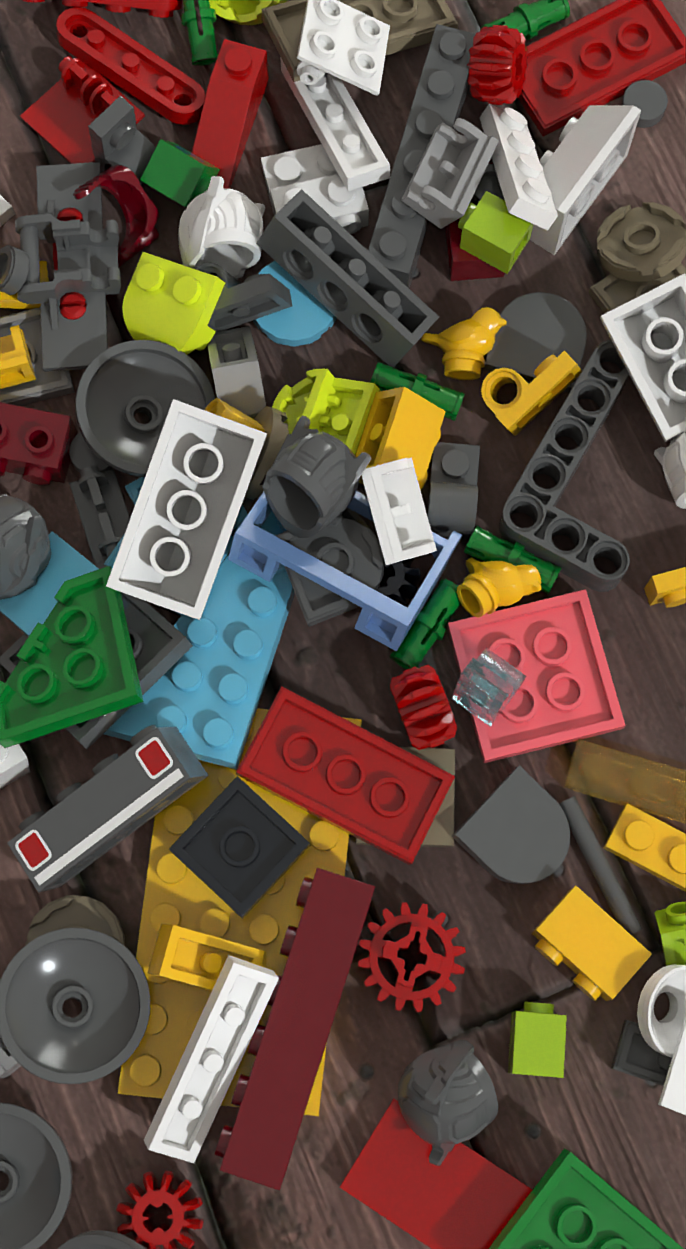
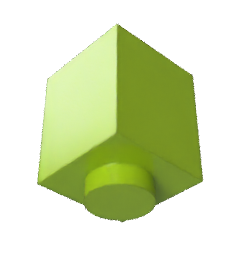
(493, 232)
(537, 1041)

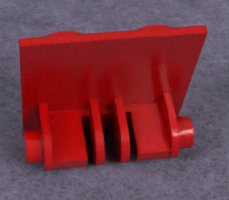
(70, 107)

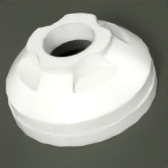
(663, 1034)

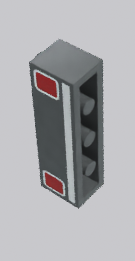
(106, 807)

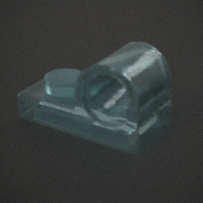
(487, 686)

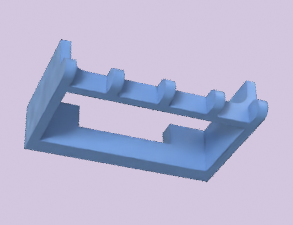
(380, 615)

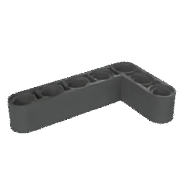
(561, 466)

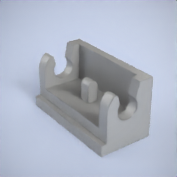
(449, 172)

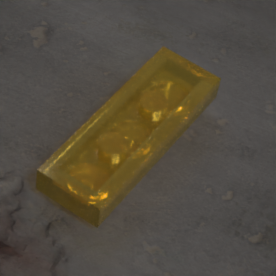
(628, 780)

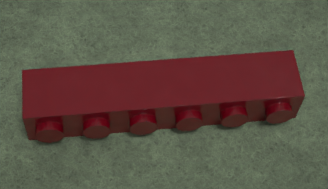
(297, 1029)

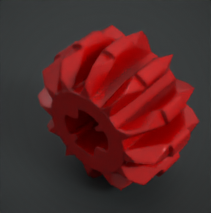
(497, 65)
(423, 707)
(158, 1196)

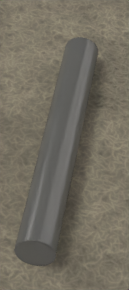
(600, 866)

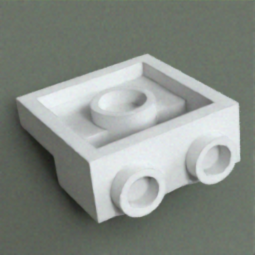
(316, 176)

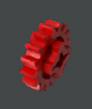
(433, 964)

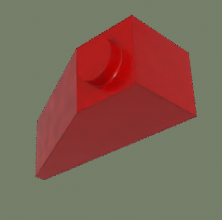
(231, 106)

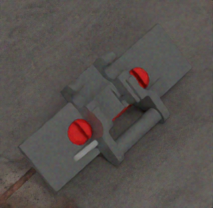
(83, 266)

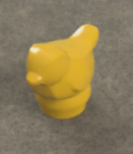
(467, 343)
(496, 585)

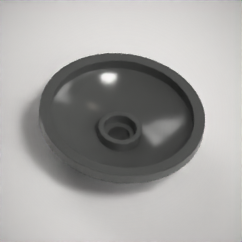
(129, 381)
(79, 967)
(37, 1175)

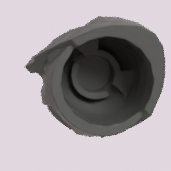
(312, 479)
(23, 546)
(447, 1097)

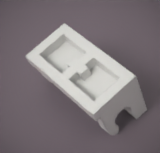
(398, 510)

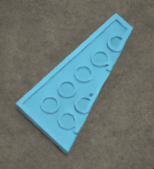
(221, 678)

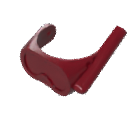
(138, 209)

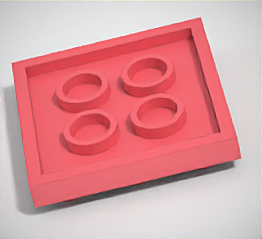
(566, 670)

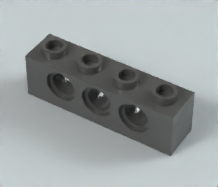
(346, 278)

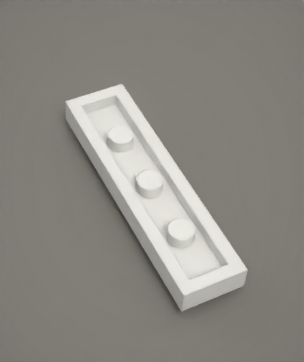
(341, 130)
(519, 167)
(211, 1059)

